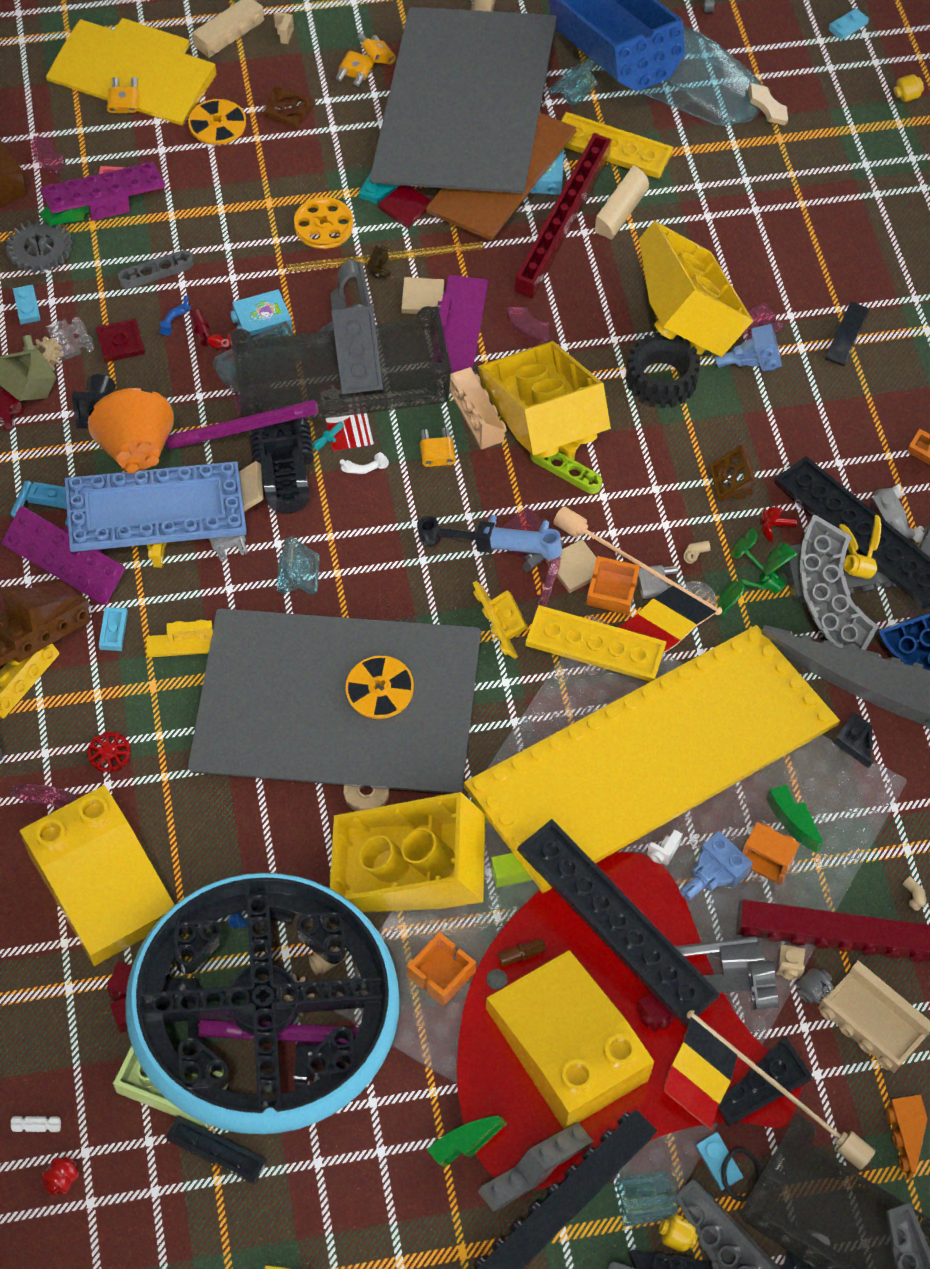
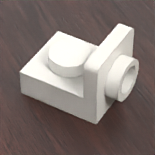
(666, 851)

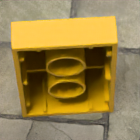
(690, 292)
(546, 398)
(410, 855)
(97, 874)
(570, 1039)

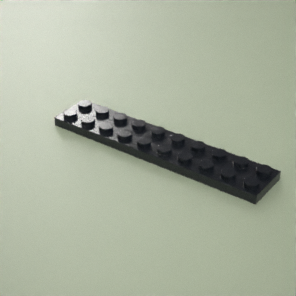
(828, 499)
(618, 922)

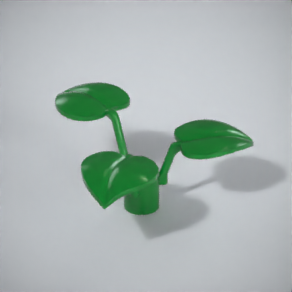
(768, 578)

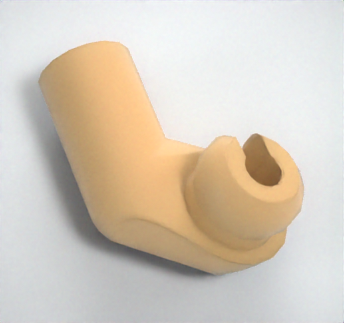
(693, 551)
(917, 892)

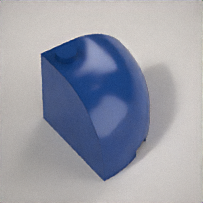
(910, 639)

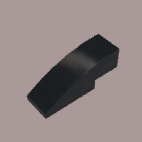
(847, 333)

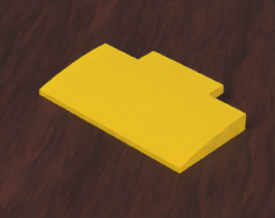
(167, 77)

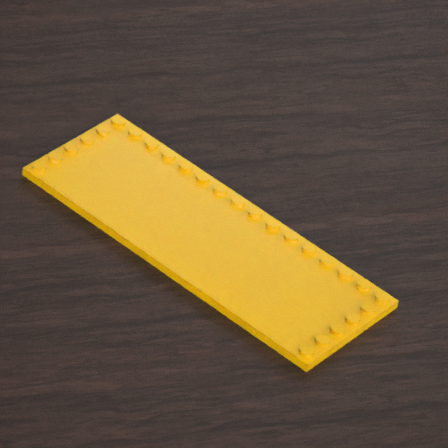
(655, 750)

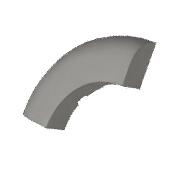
(827, 589)

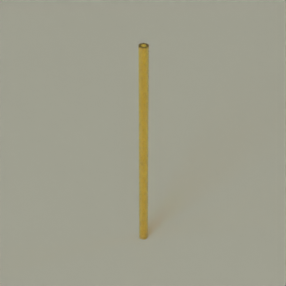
(392, 256)

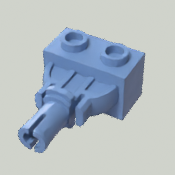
(758, 351)
(717, 866)

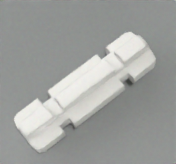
(35, 1124)

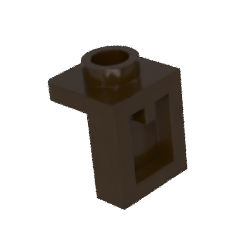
(378, 259)

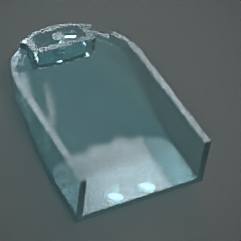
(708, 83)

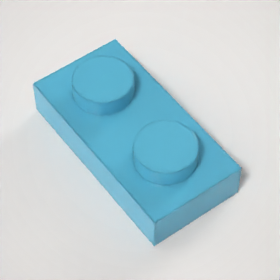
(848, 24)
(26, 304)
(113, 629)
(713, 1154)

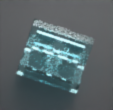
(575, 82)
(297, 567)
(646, 1198)

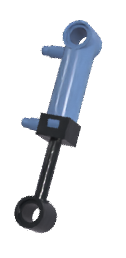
(488, 537)

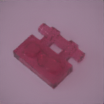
(762, 316)

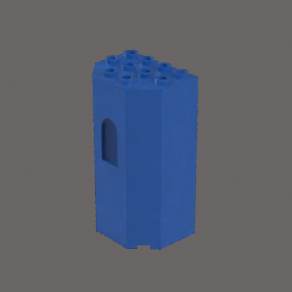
(627, 38)

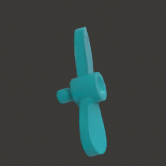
(327, 436)

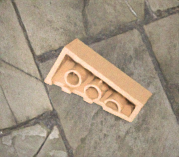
(476, 408)

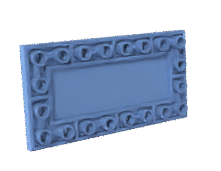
(154, 506)

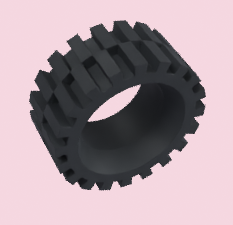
(667, 351)

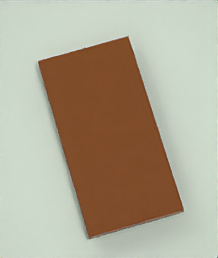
(489, 210)

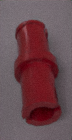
(200, 326)

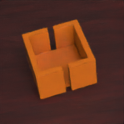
(614, 585)
(770, 852)
(439, 971)

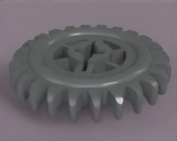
(29, 237)

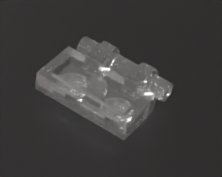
(64, 335)

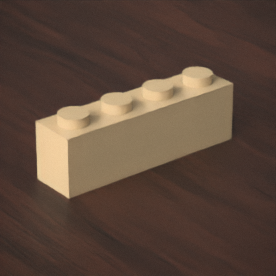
(228, 26)

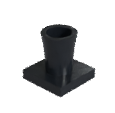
(83, 402)

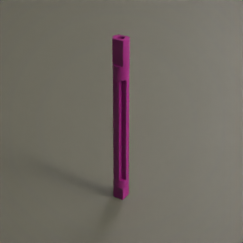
(242, 424)
(292, 1033)

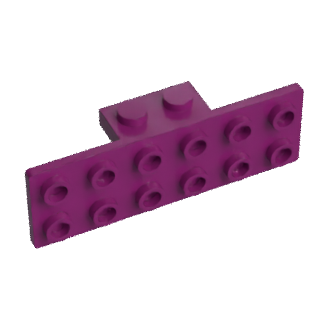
(103, 193)
(461, 318)
(50, 549)

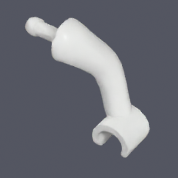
(380, 462)

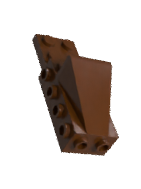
(38, 618)

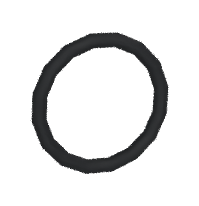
(724, 1171)

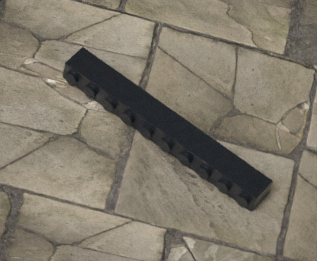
(571, 1196)

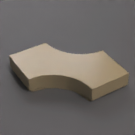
(762, 98)

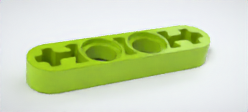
(568, 465)

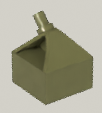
(26, 373)

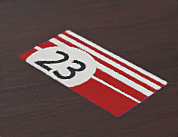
(354, 433)

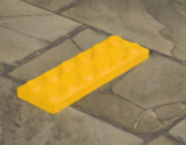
(626, 147)
(595, 643)

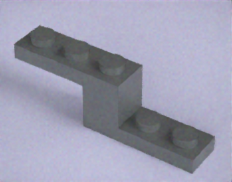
(535, 1166)

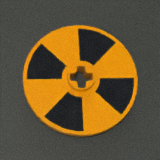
(217, 121)
(375, 702)

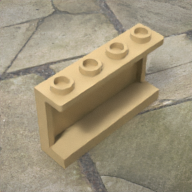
(875, 1017)

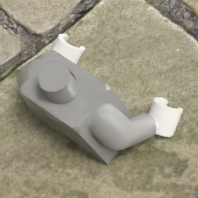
(888, 506)

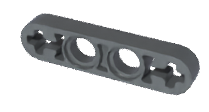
(157, 272)

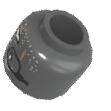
(814, 986)

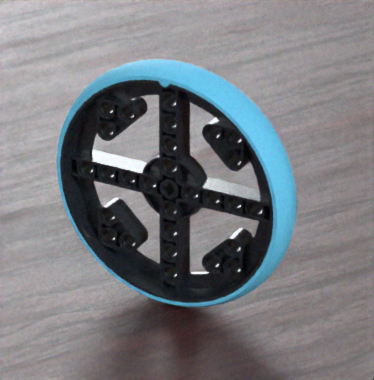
(331, 1086)

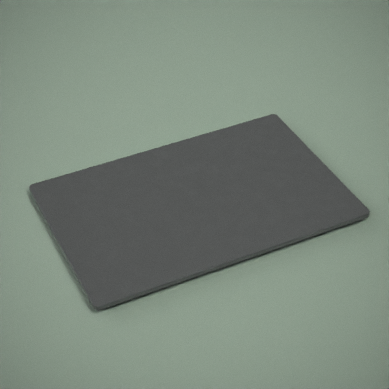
(464, 100)
(282, 709)

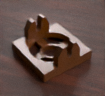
(287, 117)
(737, 490)

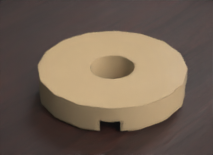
(359, 801)

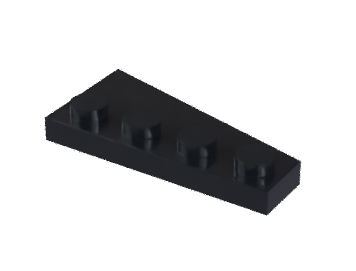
(756, 1092)

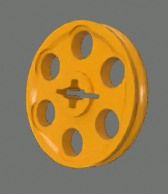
(322, 216)

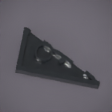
(661, 1261)

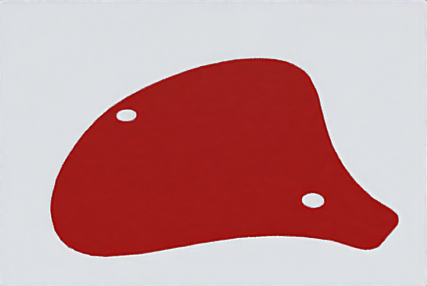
(497, 1084)

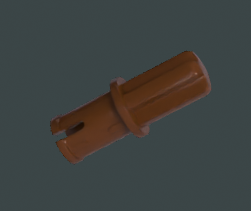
(521, 952)

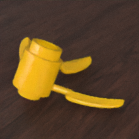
(861, 565)

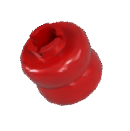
(59, 1175)

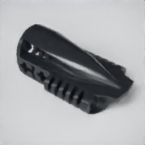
(283, 456)

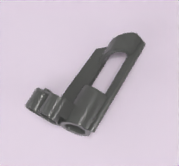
(338, 299)
(742, 969)

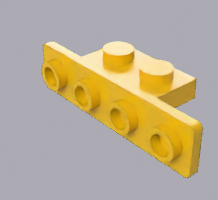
(504, 616)
(181, 639)
(19, 677)

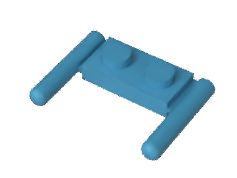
(41, 494)

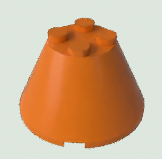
(132, 427)

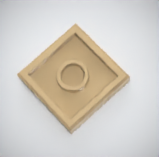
(421, 293)
(251, 485)
(576, 566)

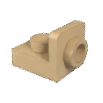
(285, 26)
(791, 962)

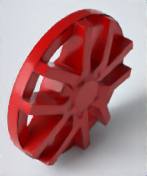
(108, 751)

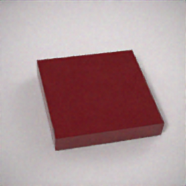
(405, 205)
(120, 340)

